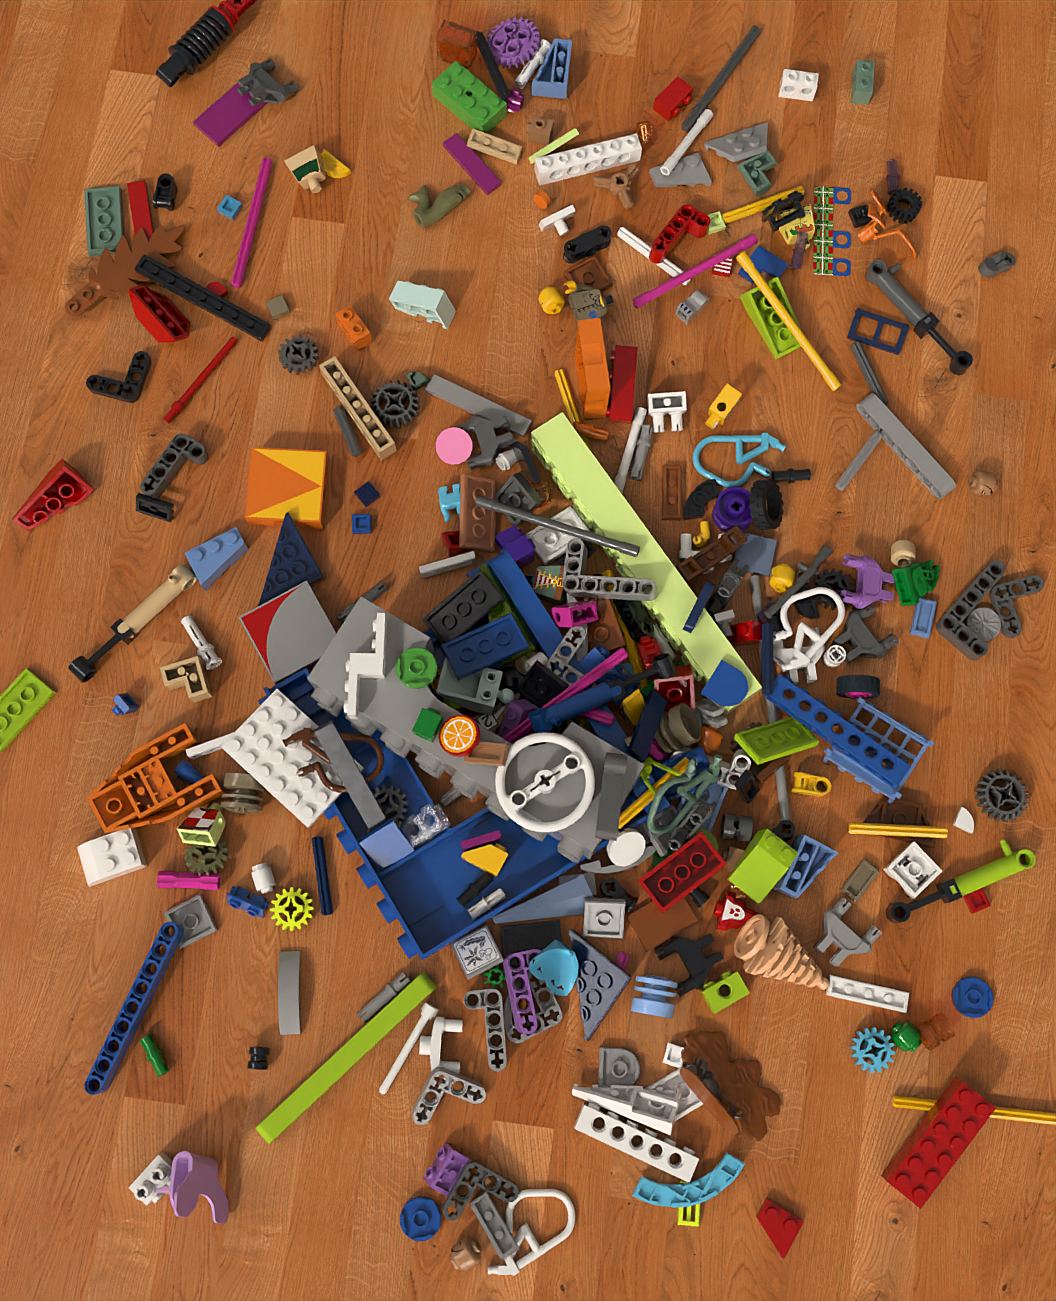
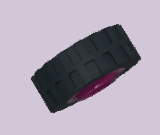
(858, 686)

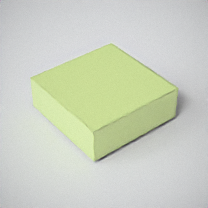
(716, 223)

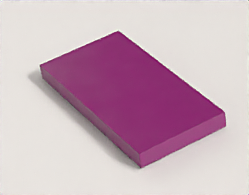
(226, 115)

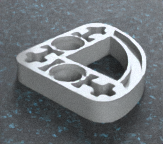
(544, 1007)

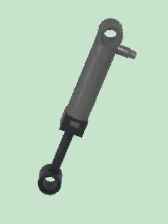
(912, 310)

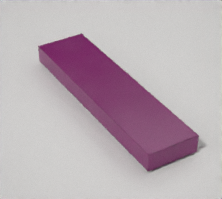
(471, 164)

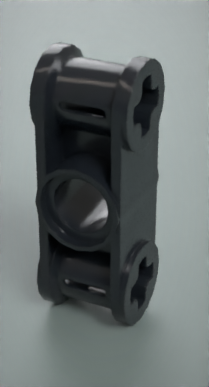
(587, 244)
(634, 617)

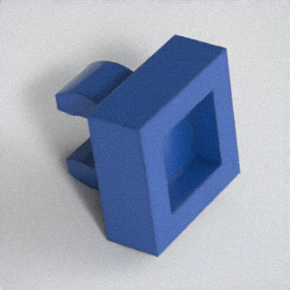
(124, 705)

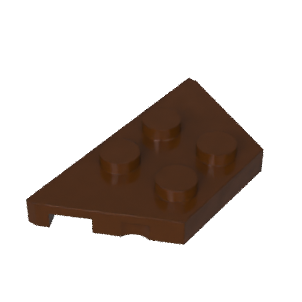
(901, 813)

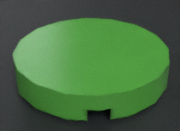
(416, 667)

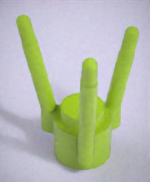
(647, 770)

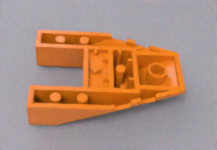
(142, 791)

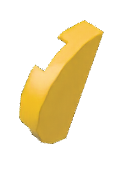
(333, 166)

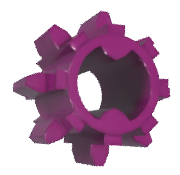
(515, 100)

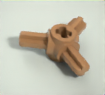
(619, 184)

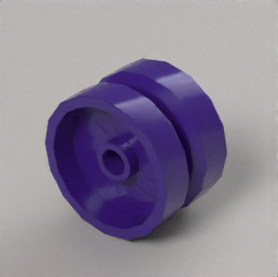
(732, 509)

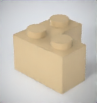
(189, 674)

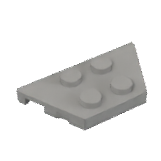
(741, 144)

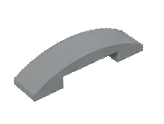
(595, 867)
(289, 992)

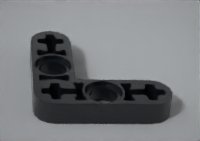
(127, 385)

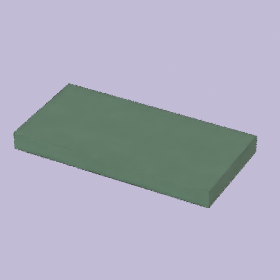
(103, 219)

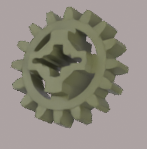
(208, 857)

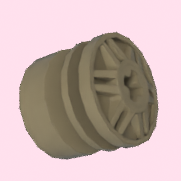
(678, 728)
(242, 794)

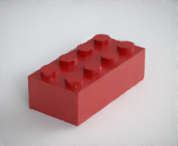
(682, 872)

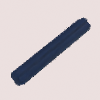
(767, 659)
(322, 876)

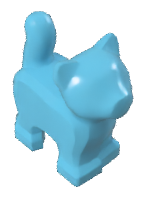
(449, 500)

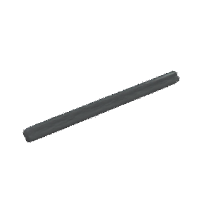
(721, 78)

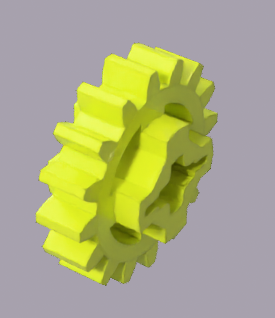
(292, 899)

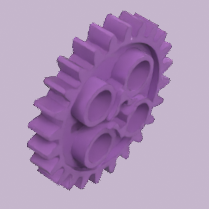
(513, 42)

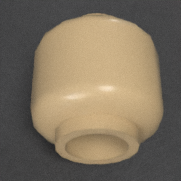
(903, 553)

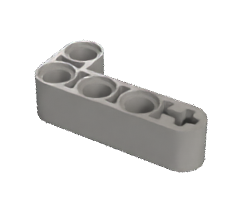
(491, 1029)

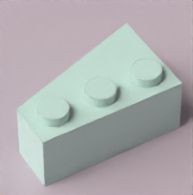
(423, 301)

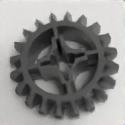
(402, 393)
(986, 789)

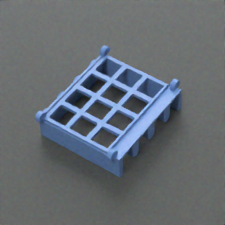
(860, 773)

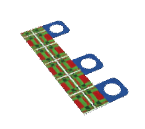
(824, 235)

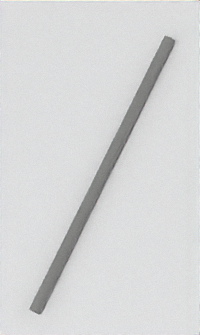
(771, 708)

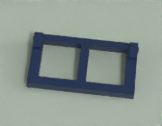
(904, 327)

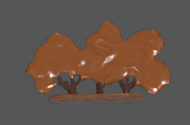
(735, 1085)

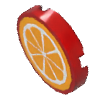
(459, 735)

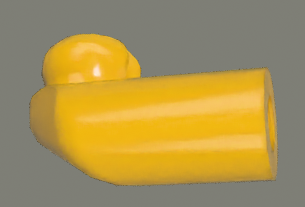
(705, 535)

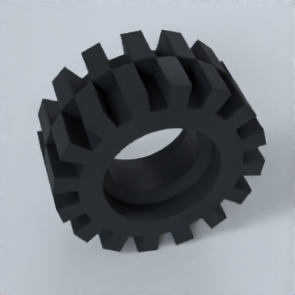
(908, 197)

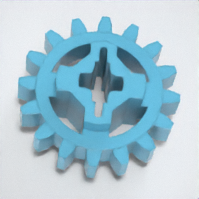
(874, 1058)

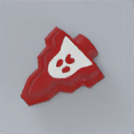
(732, 912)

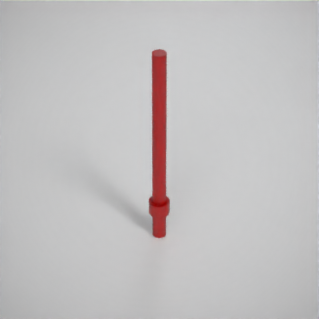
(178, 405)

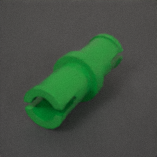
(154, 1055)

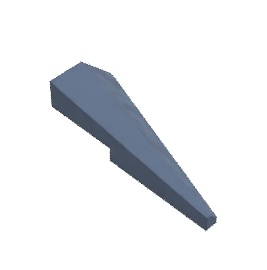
(558, 902)

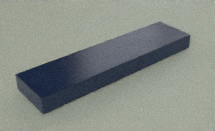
(647, 726)

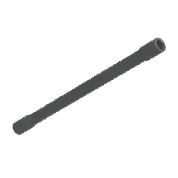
(622, 547)

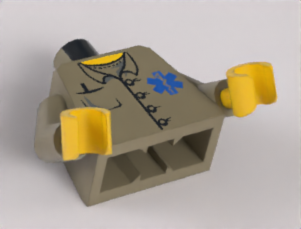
(587, 302)

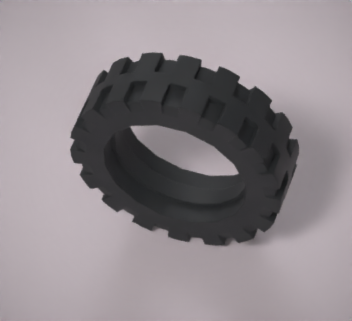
(760, 492)

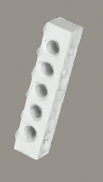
(587, 159)
(683, 1169)

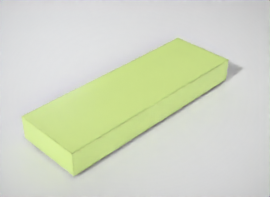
(555, 144)

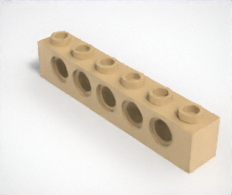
(357, 408)

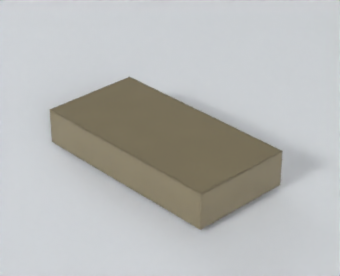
(859, 880)

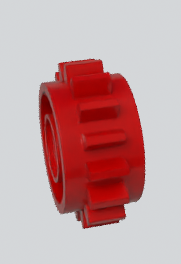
(647, 650)

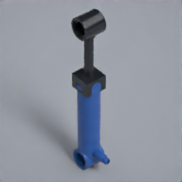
(610, 689)

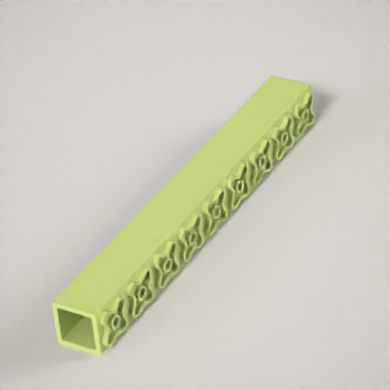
(610, 515)

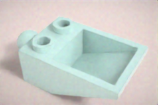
(470, 690)

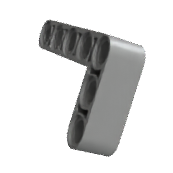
(601, 582)

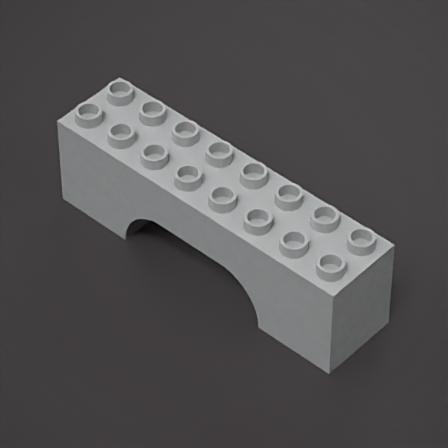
(394, 709)

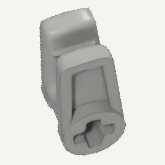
(711, 713)

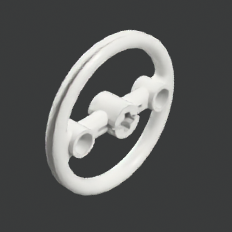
(577, 754)

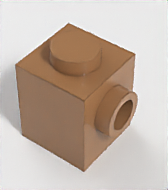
(540, 130)
(731, 857)

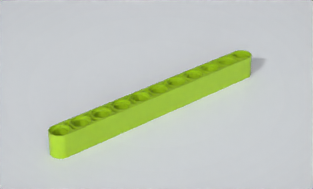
(345, 1058)

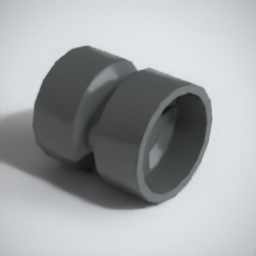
(743, 827)

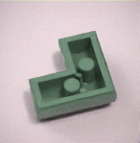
(753, 172)

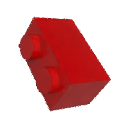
(673, 99)

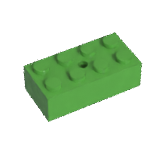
(469, 98)

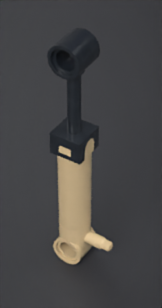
(127, 629)

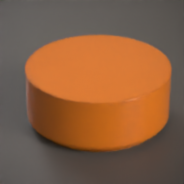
(542, 199)

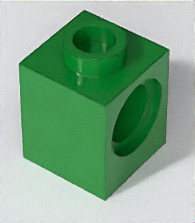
(428, 724)

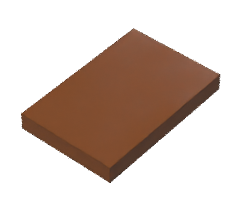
(655, 928)

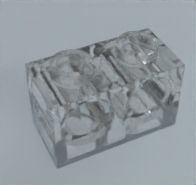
(426, 827)

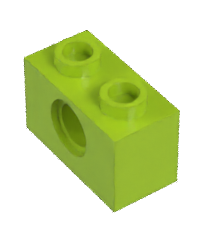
(736, 988)

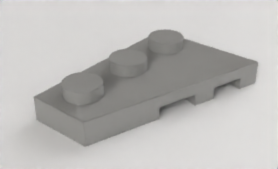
(688, 172)

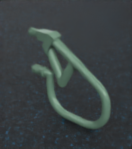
(705, 777)

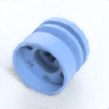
(654, 996)

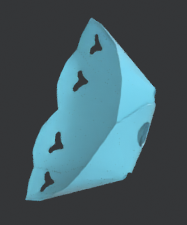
(557, 966)

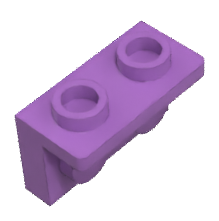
(445, 1169)

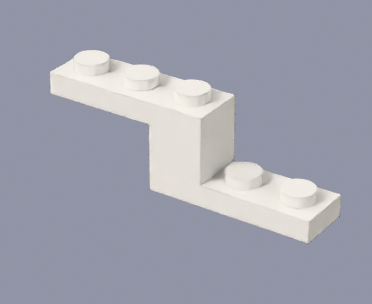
(366, 666)

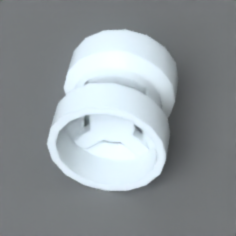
(830, 657)

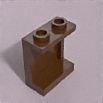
(764, 770)

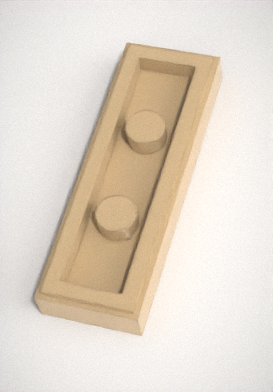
(494, 146)

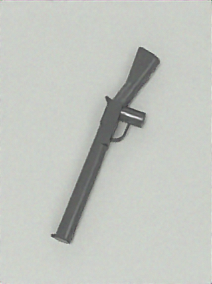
(809, 573)

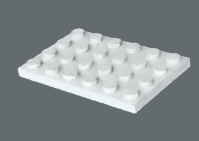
(261, 752)

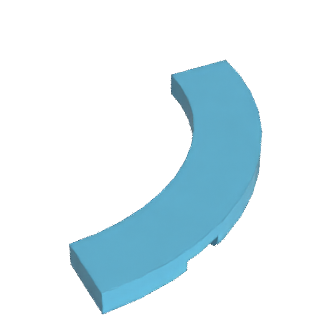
(690, 1193)

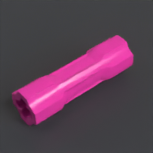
(174, 880)

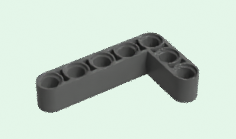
(966, 606)

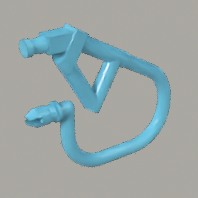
(765, 440)

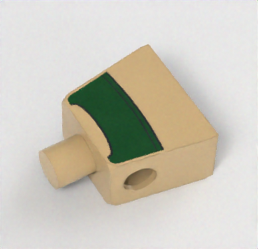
(308, 168)

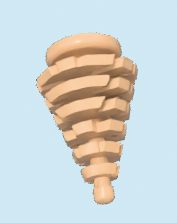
(776, 953)

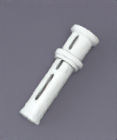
(534, 62)
(205, 650)

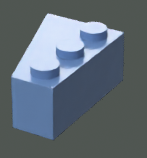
(554, 72)
(215, 556)
(810, 860)

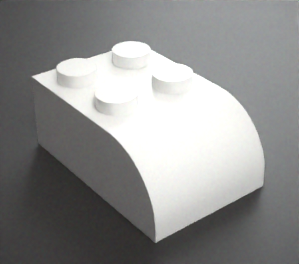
(111, 856)

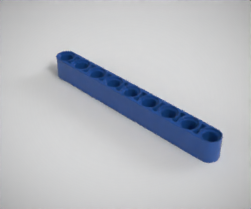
(127, 1014)

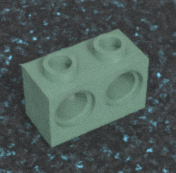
(862, 82)

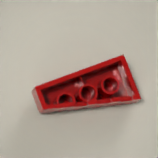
(622, 384)

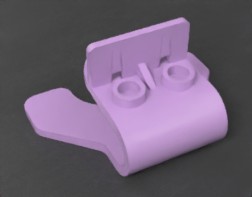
(195, 1176)

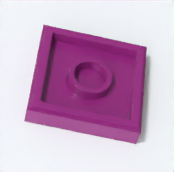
(480, 840)

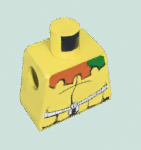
(791, 229)

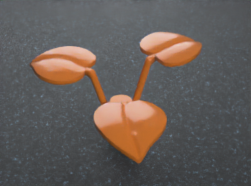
(869, 231)

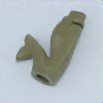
(443, 204)

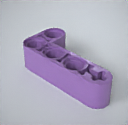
(524, 992)

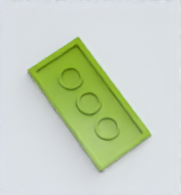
(21, 704)
(776, 740)

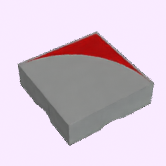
(289, 632)

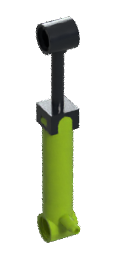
(968, 882)

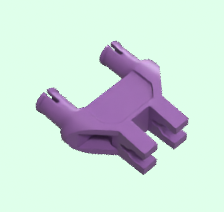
(869, 582)

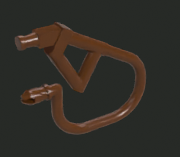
(306, 735)

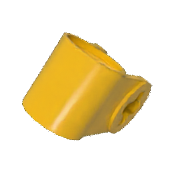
(808, 784)

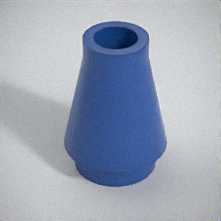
(188, 772)

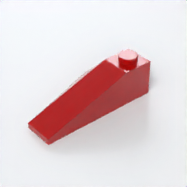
(54, 494)

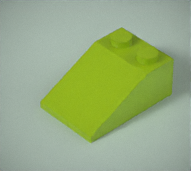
(762, 865)

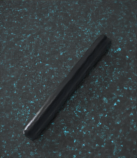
(492, 66)

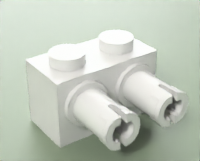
(667, 403)
(153, 1177)

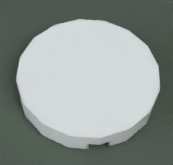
(627, 848)

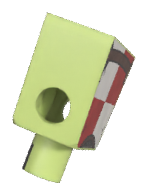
(203, 826)

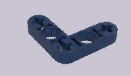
(699, 606)

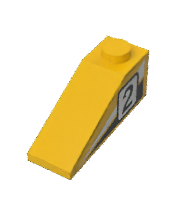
(632, 708)

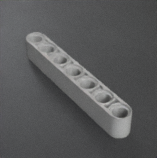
(906, 446)

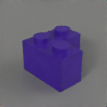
(517, 545)

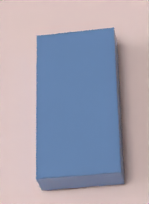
(923, 618)

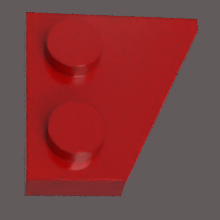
(779, 1226)

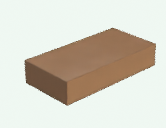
(488, 754)

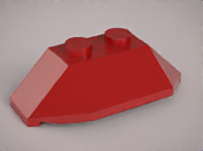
(159, 315)

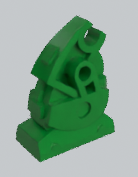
(915, 581)

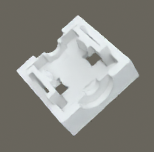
(919, 864)

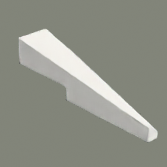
(648, 1106)

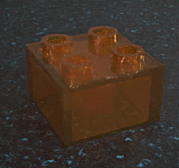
(456, 44)

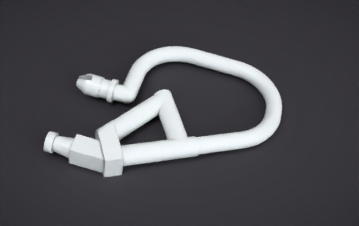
(801, 659)
(512, 1267)

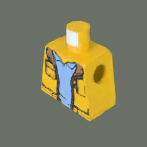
(726, 401)

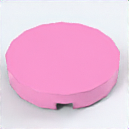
(454, 445)

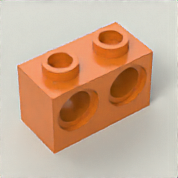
(353, 327)

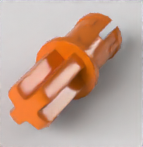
(590, 431)

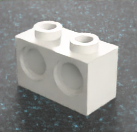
(798, 85)

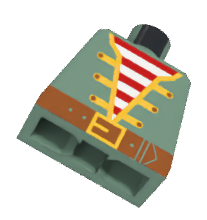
(548, 583)

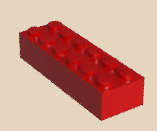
(938, 1142)

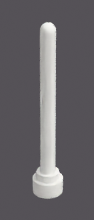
(427, 1013)

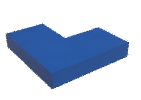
(765, 262)

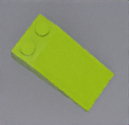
(767, 321)

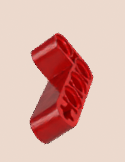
(685, 220)

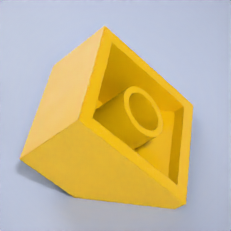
(487, 858)

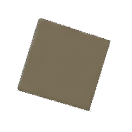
(277, 307)

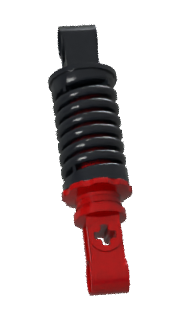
(202, 40)

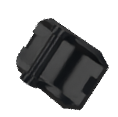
(792, 202)

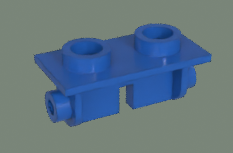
(239, 899)

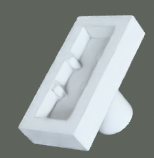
(558, 220)

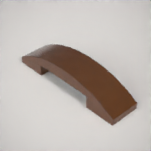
(712, 554)

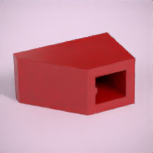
(746, 633)

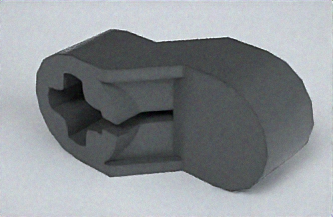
(999, 263)

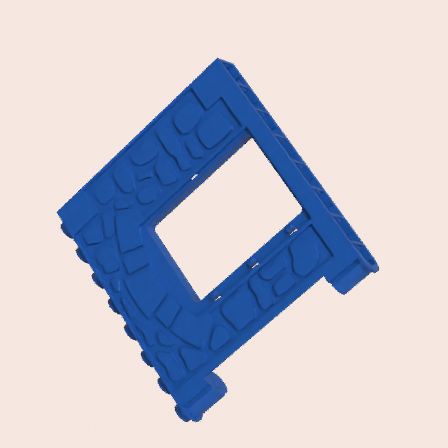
(426, 882)

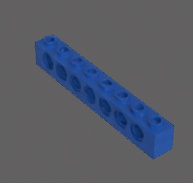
(840, 741)

